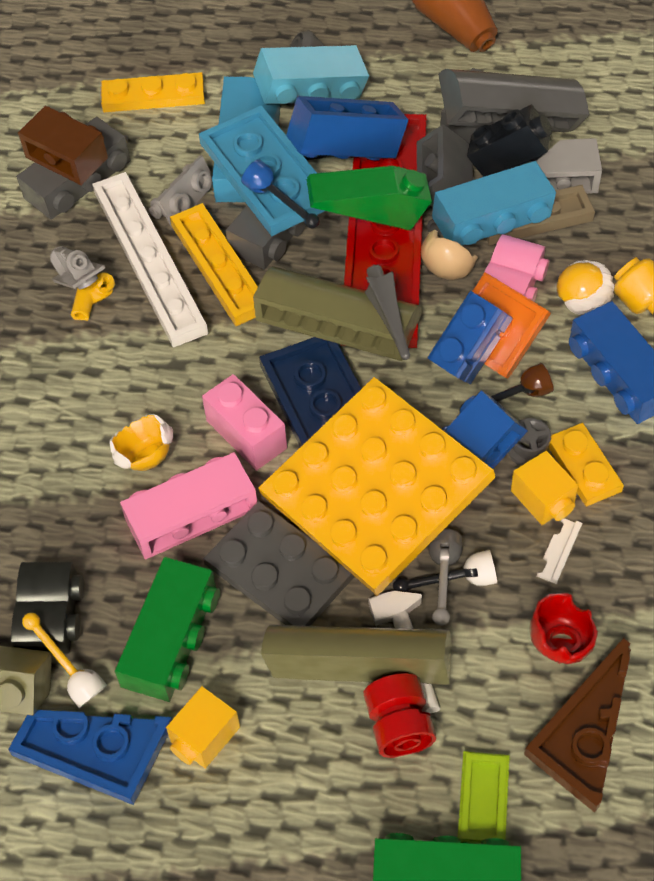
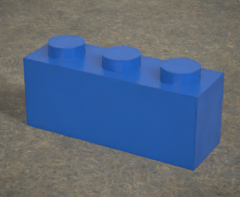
(346, 128)
(617, 358)

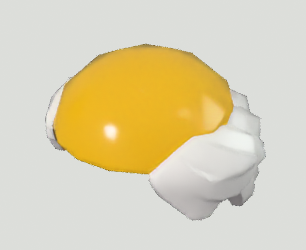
(585, 286)
(142, 443)

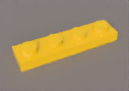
(217, 262)

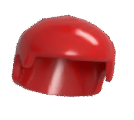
(559, 615)

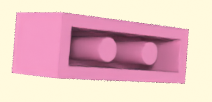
(189, 505)

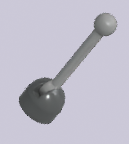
(444, 551)

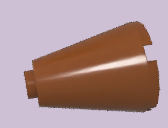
(463, 20)

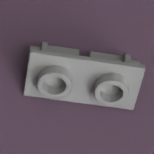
(184, 190)
(74, 268)

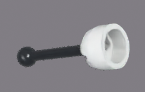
(477, 569)

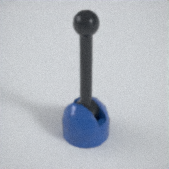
(260, 179)

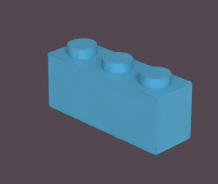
(493, 204)

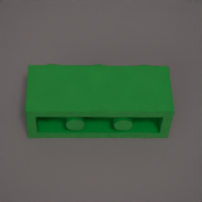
(167, 630)
(445, 859)

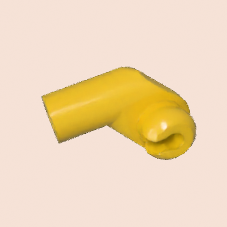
(92, 294)

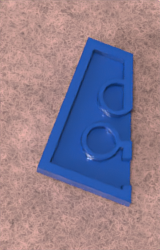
(93, 750)

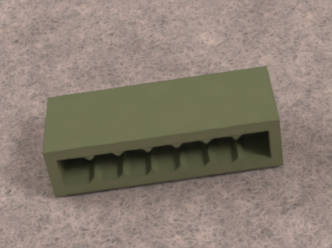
(329, 312)
(357, 653)

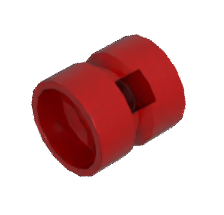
(397, 709)

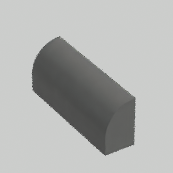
(486, 97)

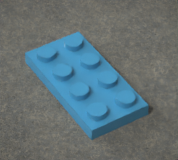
(254, 137)

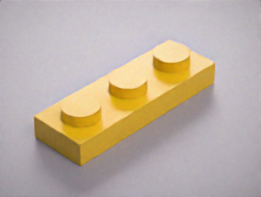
(152, 92)

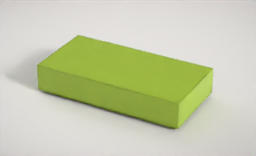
(483, 797)

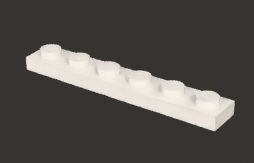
(150, 260)

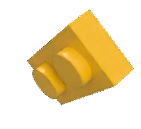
(585, 463)

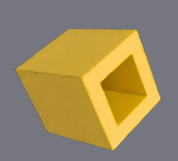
(544, 488)
(202, 728)

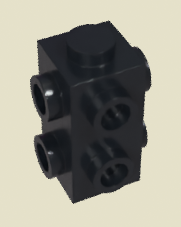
(510, 141)

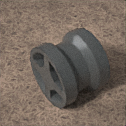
(537, 438)

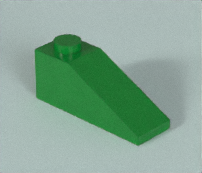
(374, 194)

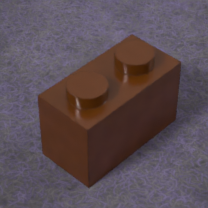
(63, 145)

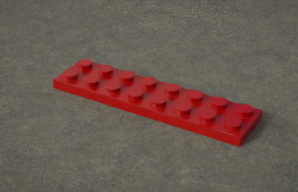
(385, 245)

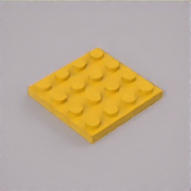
(376, 484)

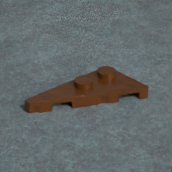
(579, 737)

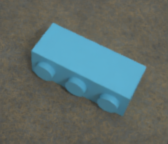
(310, 72)

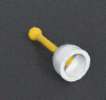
(82, 683)

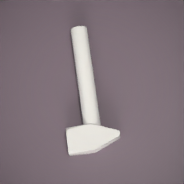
(395, 607)

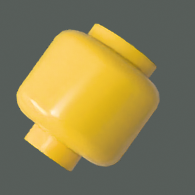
(636, 285)

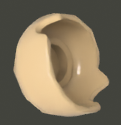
(446, 257)

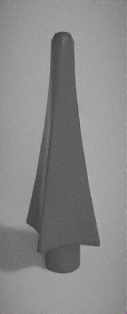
(383, 297)

